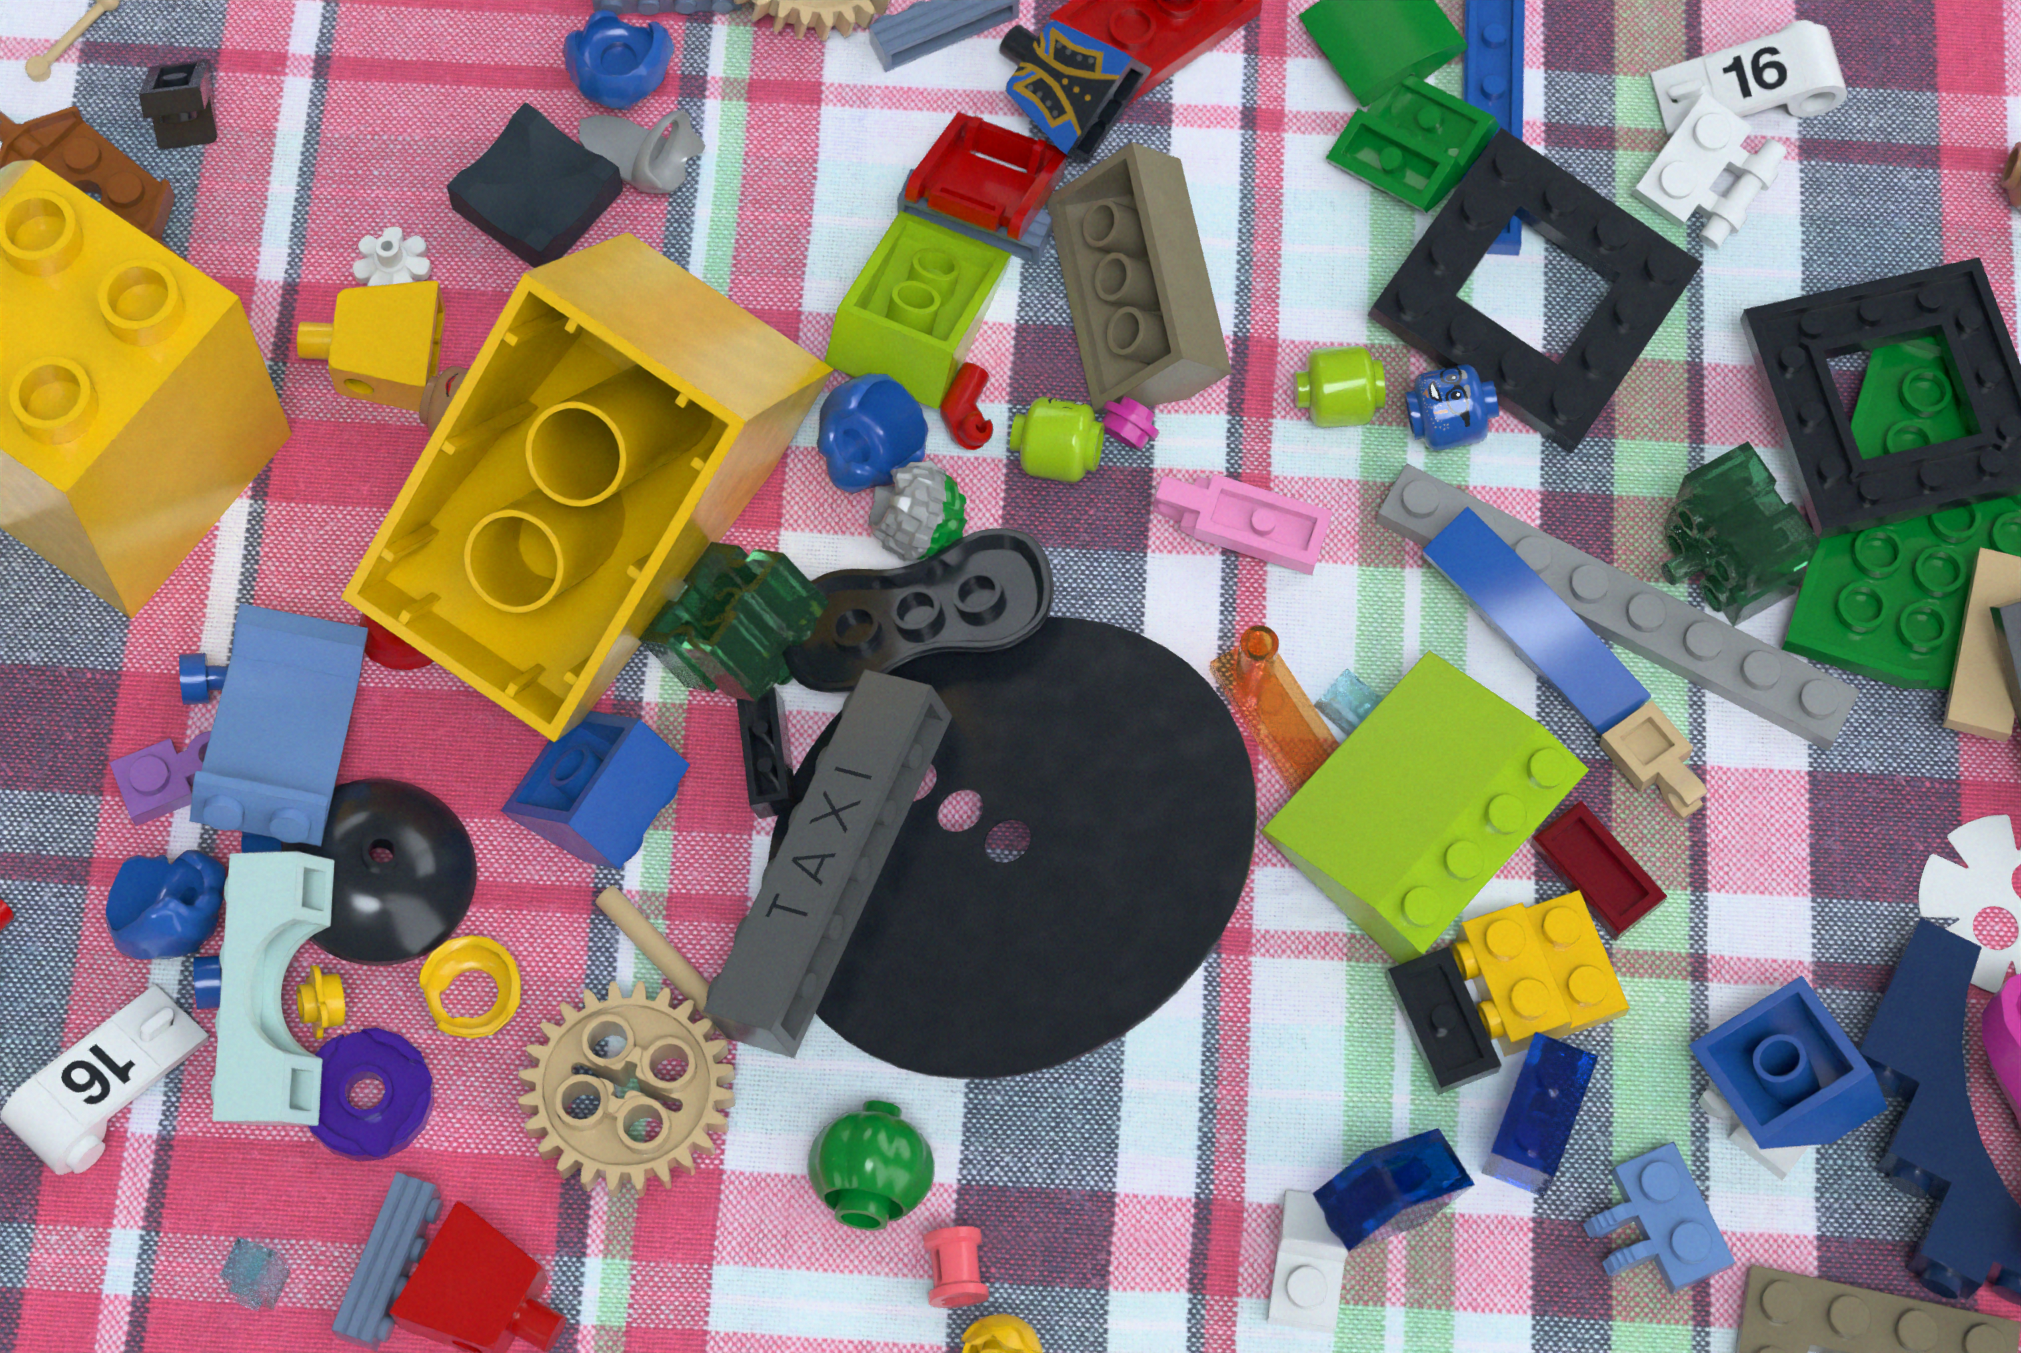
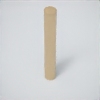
(655, 947)

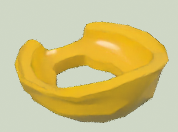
(465, 955)

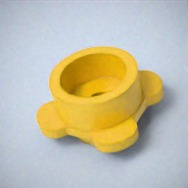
(321, 1001)

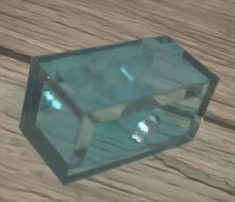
(1347, 702)
(254, 1274)

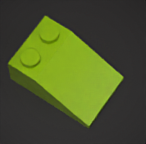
(916, 307)

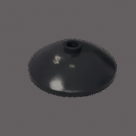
(400, 906)

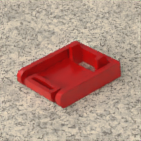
(982, 189)

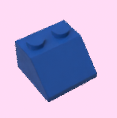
(598, 788)
(1790, 1071)

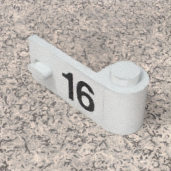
(1781, 68)
(68, 1102)

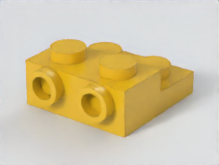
(1538, 971)

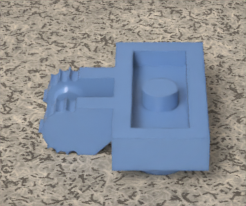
(1669, 1217)

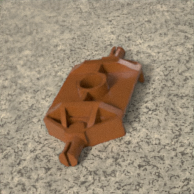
(92, 165)

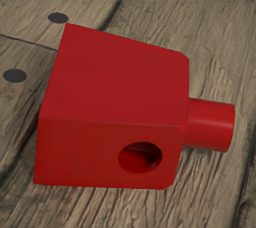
(477, 1291)

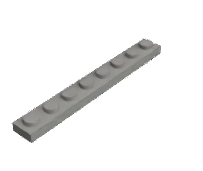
(1641, 615)

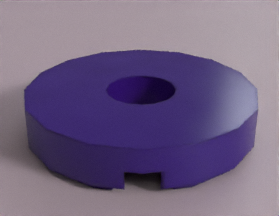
(399, 1115)

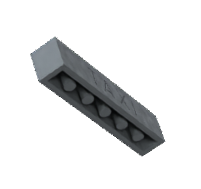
(827, 863)

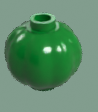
(871, 1166)

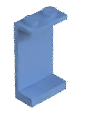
(280, 726)

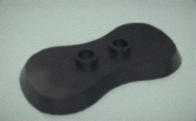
(968, 598)

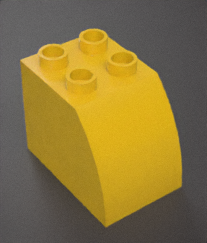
(121, 392)

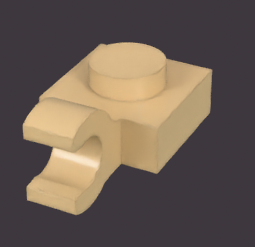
(1652, 751)

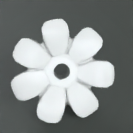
(392, 259)

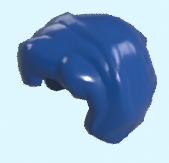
(616, 60)
(869, 431)
(164, 906)

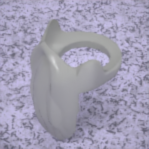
(642, 154)

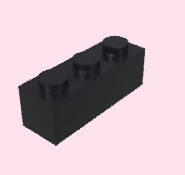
(767, 755)

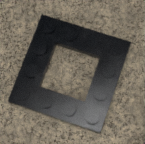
(1548, 396)
(1855, 494)

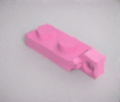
(1246, 519)

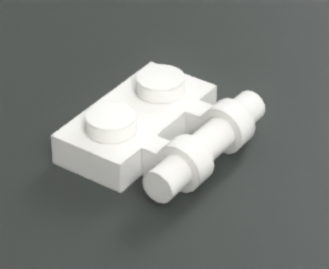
(1693, 161)

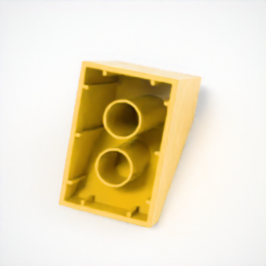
(582, 477)

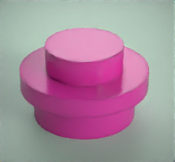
(1129, 423)

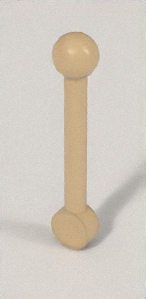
(39, 67)

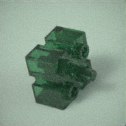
(1737, 535)
(735, 621)

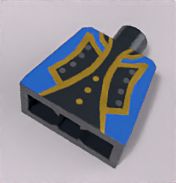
(1071, 84)

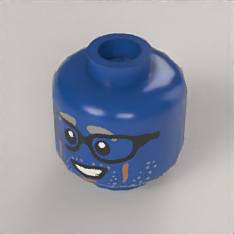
(1451, 407)

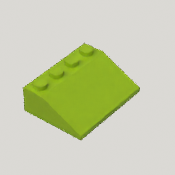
(1423, 805)

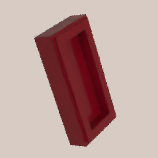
(1596, 864)

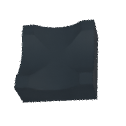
(535, 189)

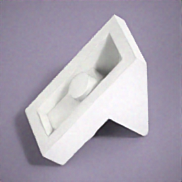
(1306, 1268)

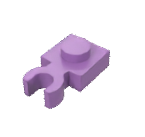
(159, 778)

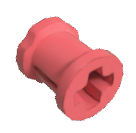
(955, 1267)

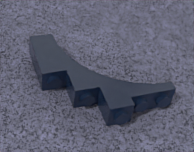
(1935, 1143)

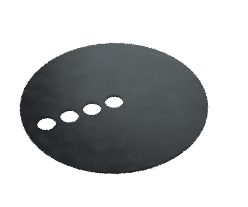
(1128, 873)

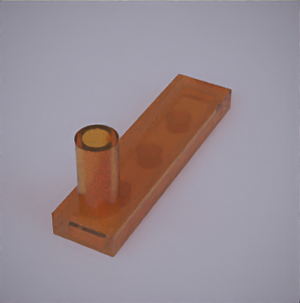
(1274, 707)

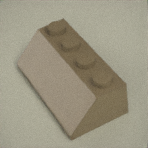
(1138, 280)

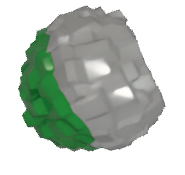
(919, 512)

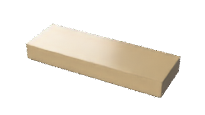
(1979, 686)

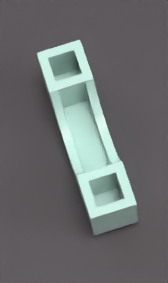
(270, 912)

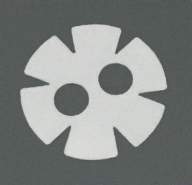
(1961, 893)

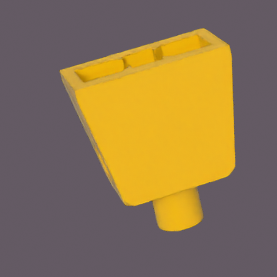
(380, 342)

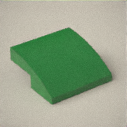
(1382, 41)
(1414, 142)

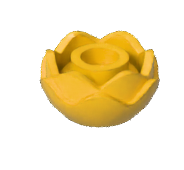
(1001, 1335)

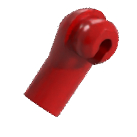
(961, 412)

